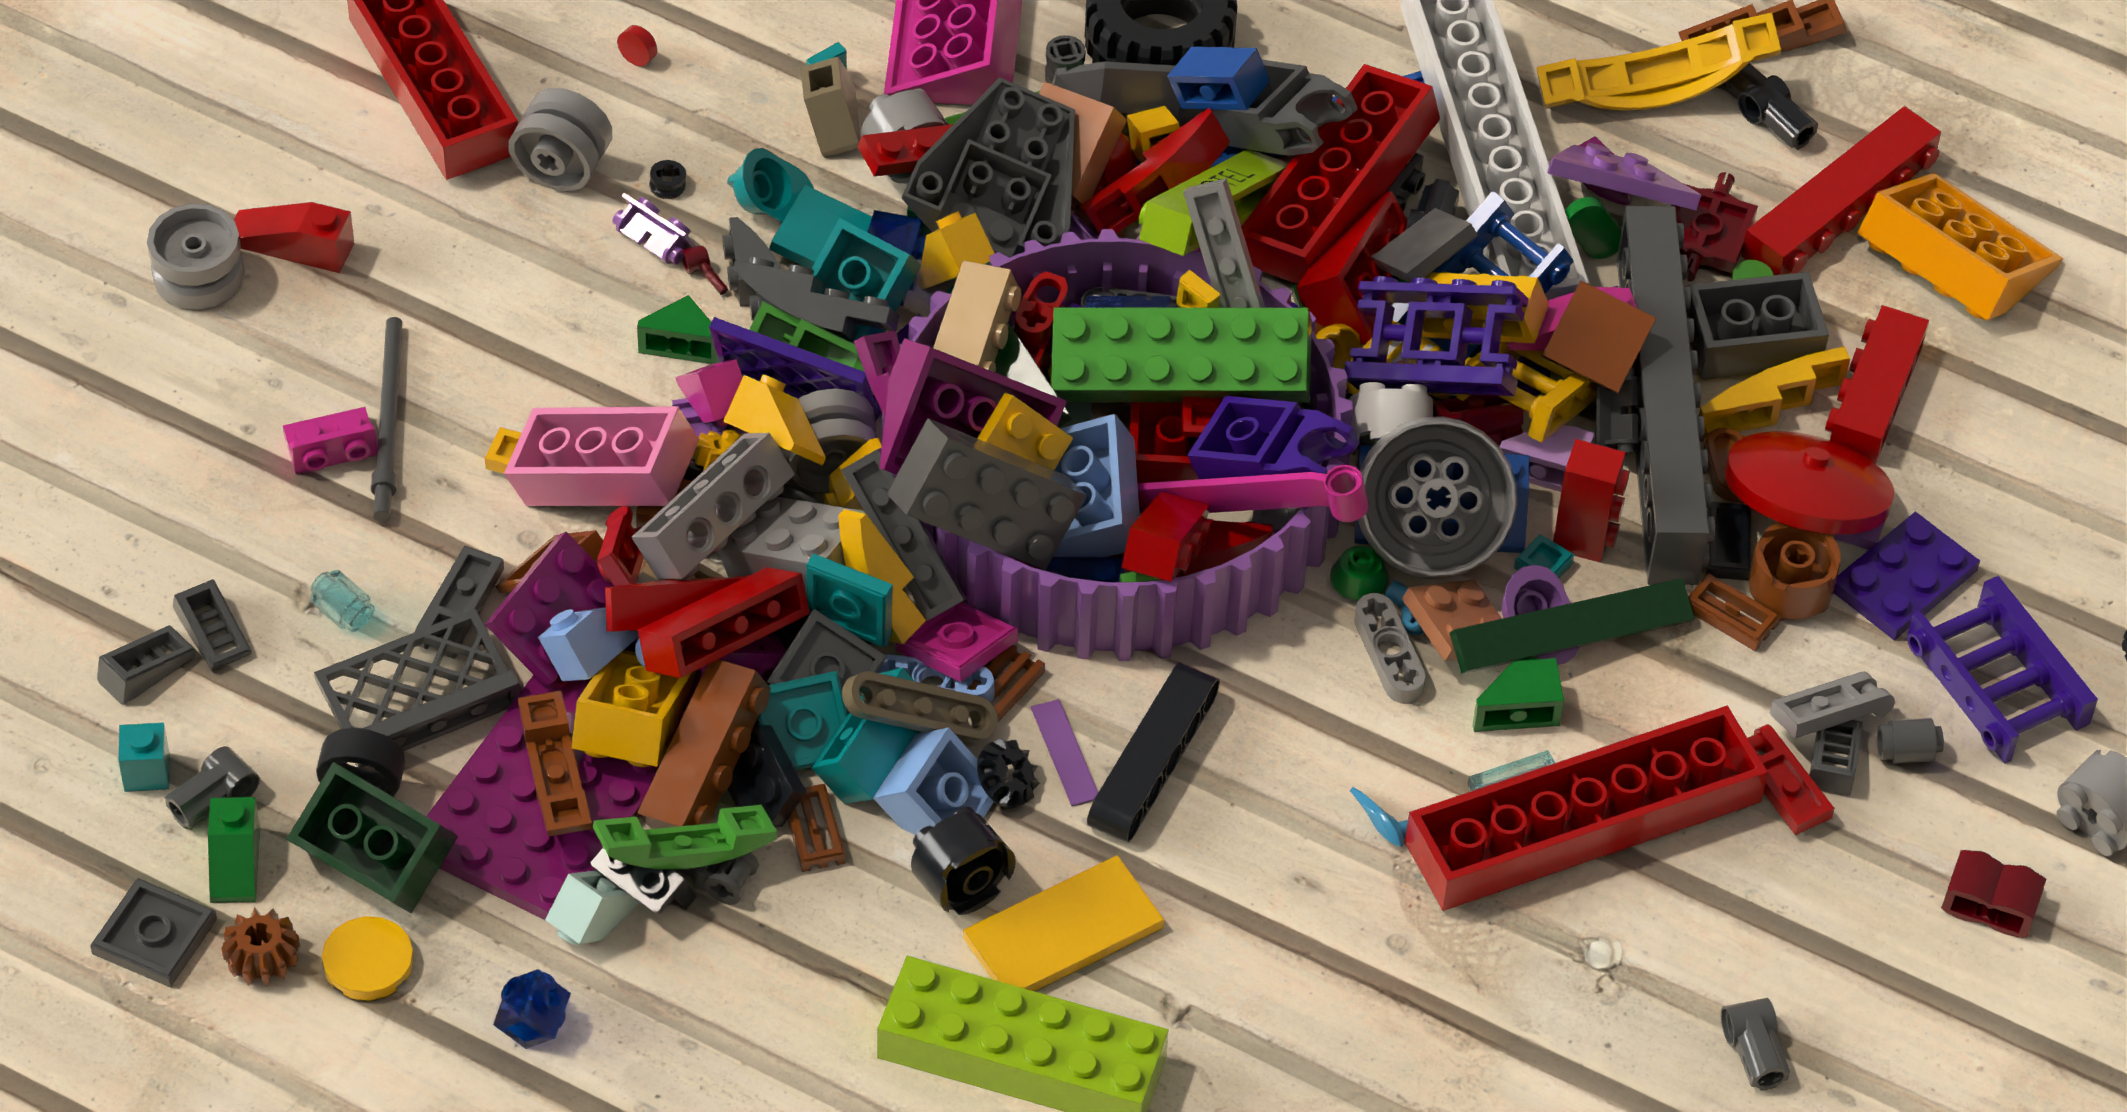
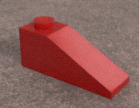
(298, 233)

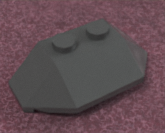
(1125, 87)

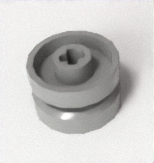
(560, 139)
(195, 256)
(841, 424)

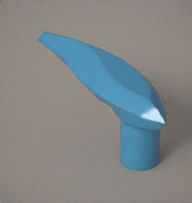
(1384, 823)

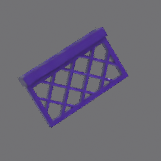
(795, 367)

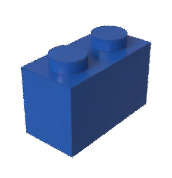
(1219, 78)

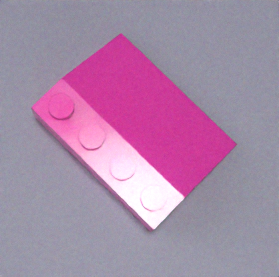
(952, 47)

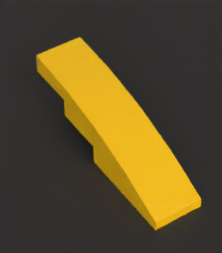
(1761, 397)

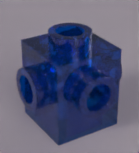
(532, 1008)

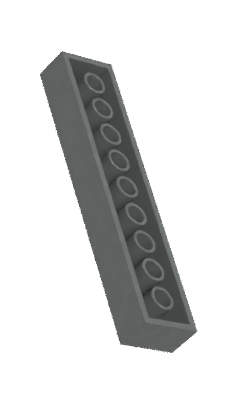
(1669, 430)

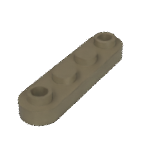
(919, 706)

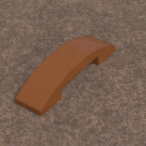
(553, 764)

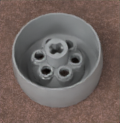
(1485, 475)

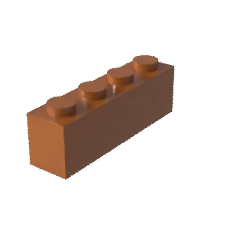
(705, 747)

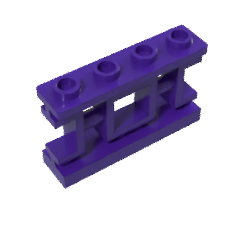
(1438, 370)

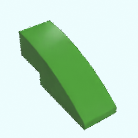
(804, 335)

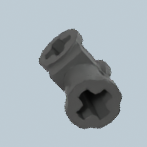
(724, 879)

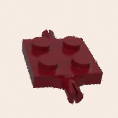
(1716, 229)

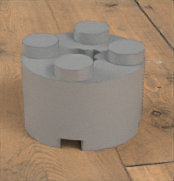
(902, 112)
(2097, 801)

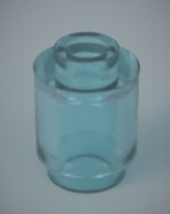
(341, 600)

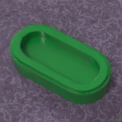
(1593, 227)

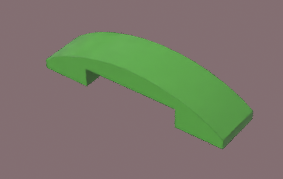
(686, 847)

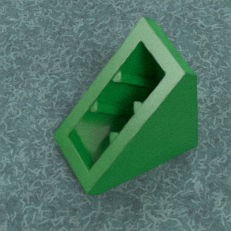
(677, 333)

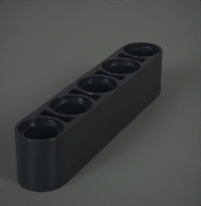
(1153, 752)

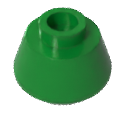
(1359, 573)

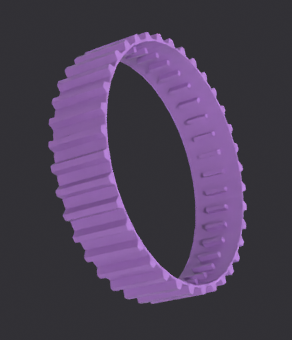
(1158, 612)

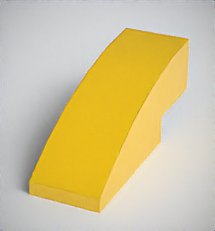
(870, 553)

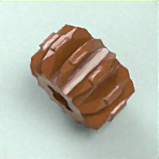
(260, 946)

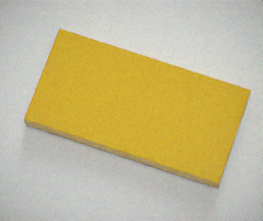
(1064, 927)

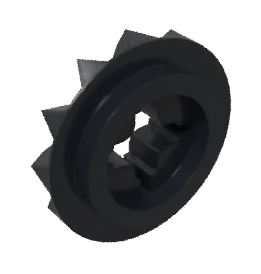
(993, 768)

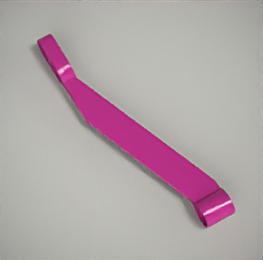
(1339, 489)

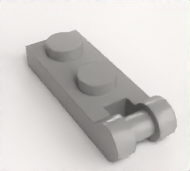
(1831, 704)

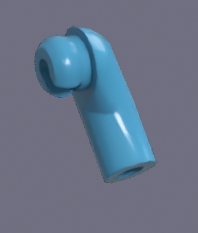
(1395, 593)

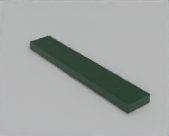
(1571, 625)

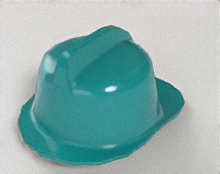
(767, 184)

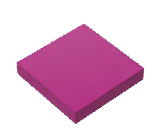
(959, 641)

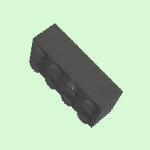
(986, 494)

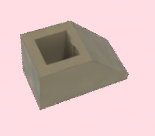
(831, 106)

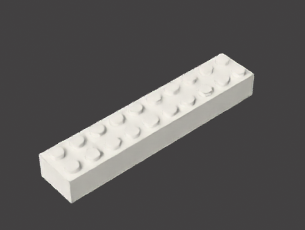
(1490, 127)

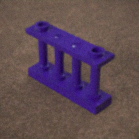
(2020, 638)

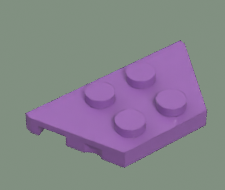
(1623, 174)

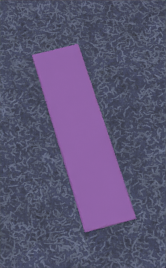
(1065, 752)

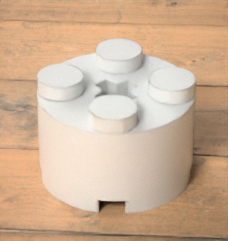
(1382, 409)

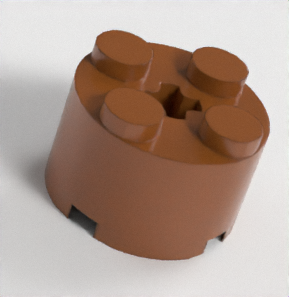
(1794, 571)

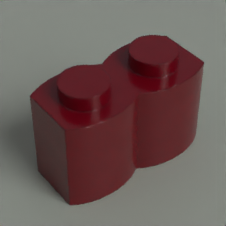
(1994, 893)

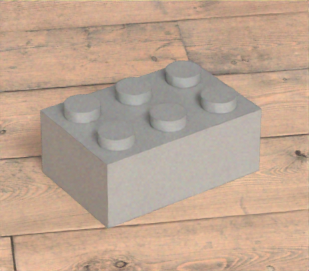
(784, 538)

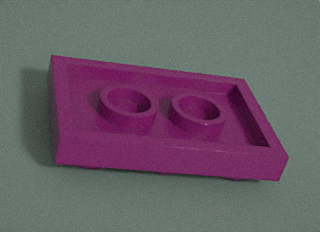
(557, 582)

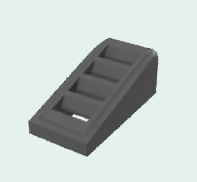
(200, 596)
(126, 682)
(1830, 777)

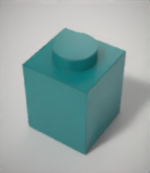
(144, 757)

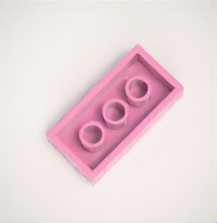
(601, 456)

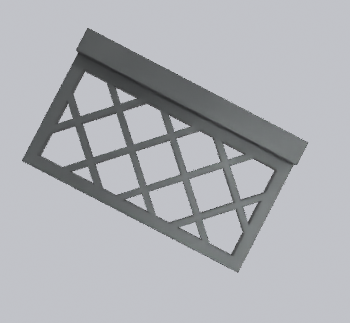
(440, 713)

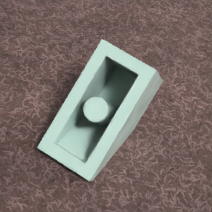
(588, 908)

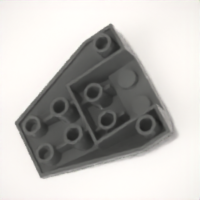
(1006, 164)

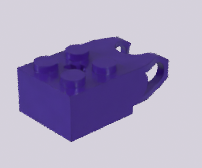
(1267, 439)

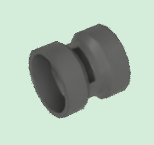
(1061, 53)

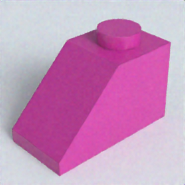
(711, 389)

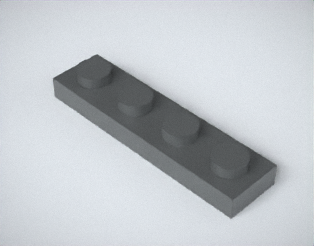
(933, 581)

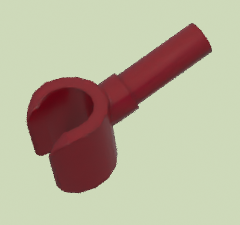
(697, 259)

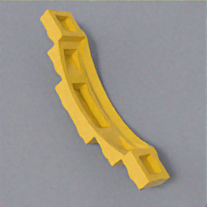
(1663, 73)

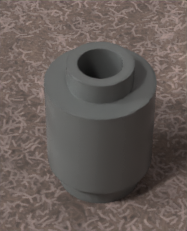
(1909, 740)

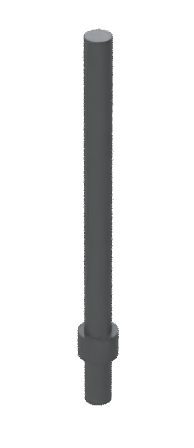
(384, 478)

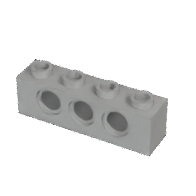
(735, 484)

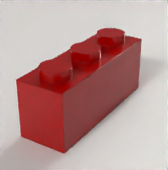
(1591, 500)
(1167, 536)

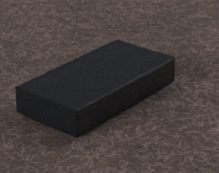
(1732, 541)

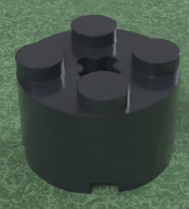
(961, 861)

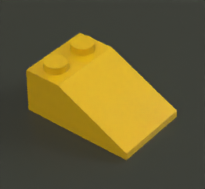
(629, 712)

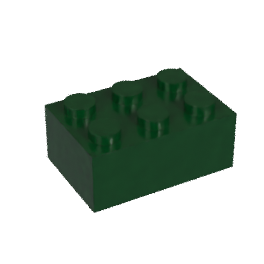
(372, 837)

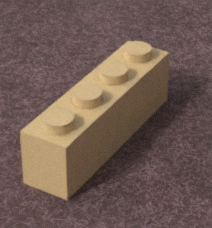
(978, 314)

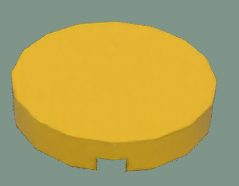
(367, 958)

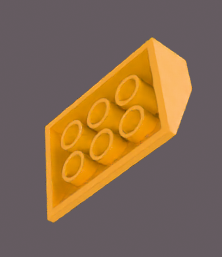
(1957, 245)

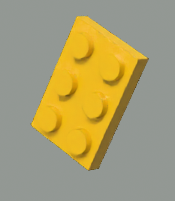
(1025, 433)

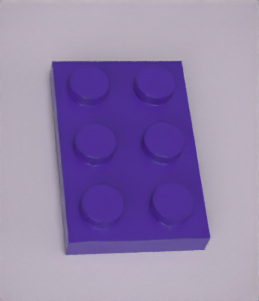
(1905, 575)

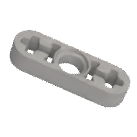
(1391, 631)

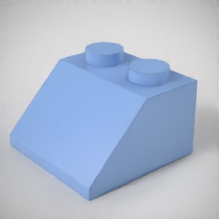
(932, 782)

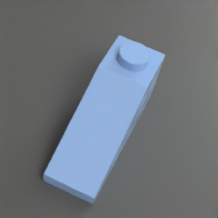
(581, 644)

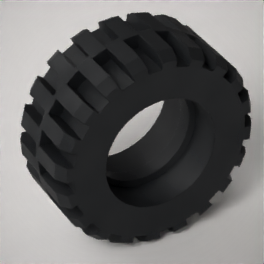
(1116, 37)

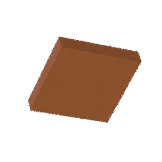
(1599, 337)

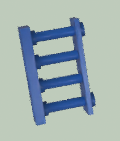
(1491, 221)

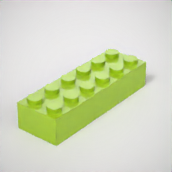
(1019, 1041)

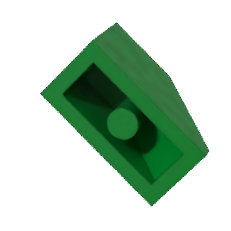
(1521, 697)
(233, 849)

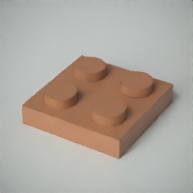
(1446, 608)

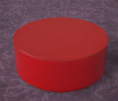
(637, 45)

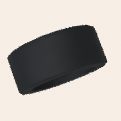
(366, 748)

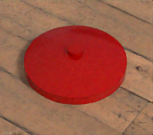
(1809, 482)

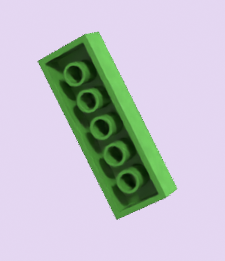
(1181, 354)

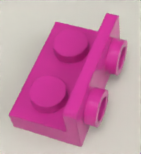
(330, 440)

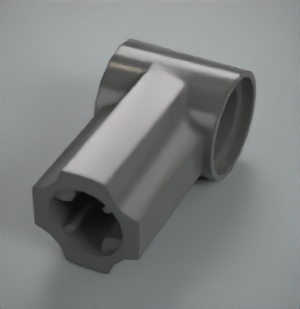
(221, 776)
(1754, 1031)

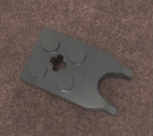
(1287, 112)

